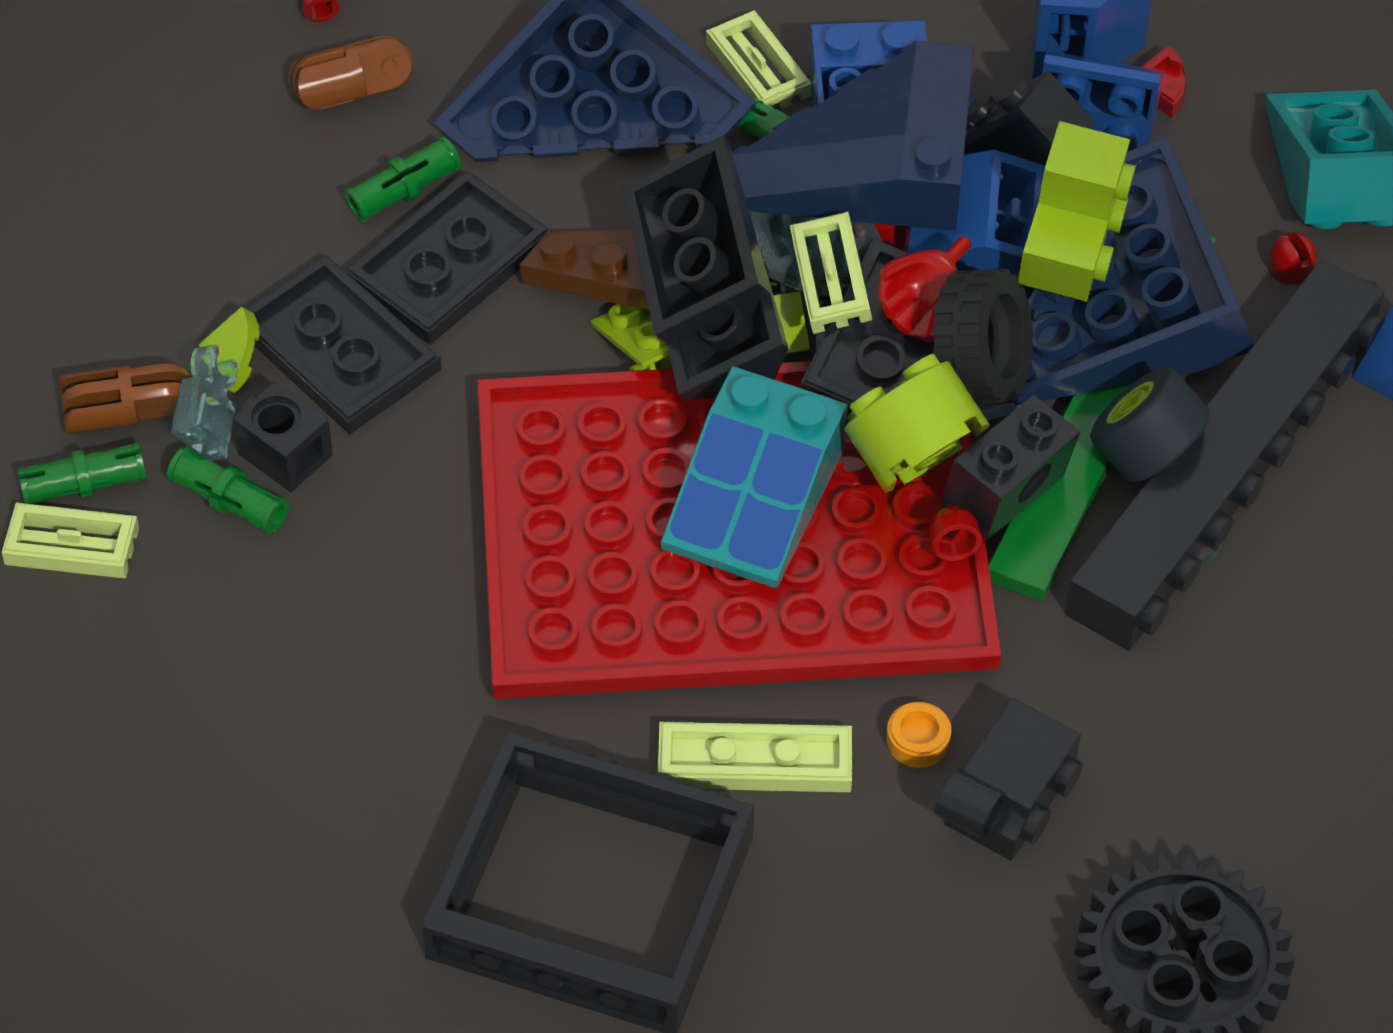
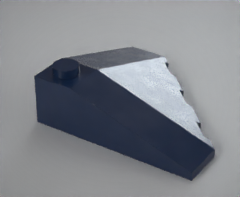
(592, 82)
(875, 149)
(1159, 303)

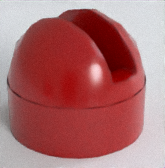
(1284, 258)
(962, 533)

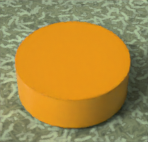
(918, 734)

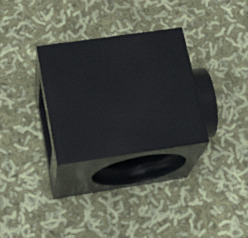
(299, 447)

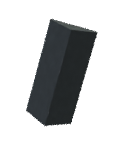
(704, 271)

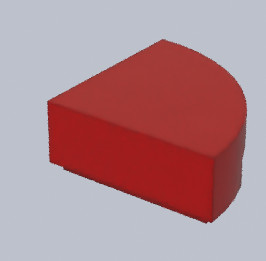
(1173, 80)

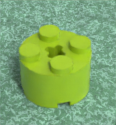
(913, 423)

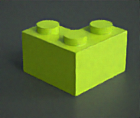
(1078, 203)

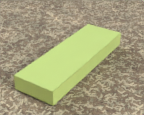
(757, 756)

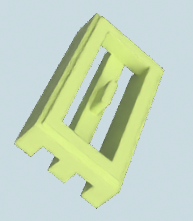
(779, 93)
(839, 310)
(68, 548)

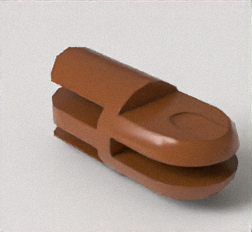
(351, 72)
(119, 396)

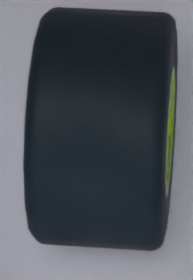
(1150, 424)

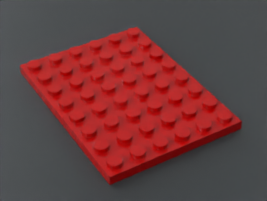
(591, 603)

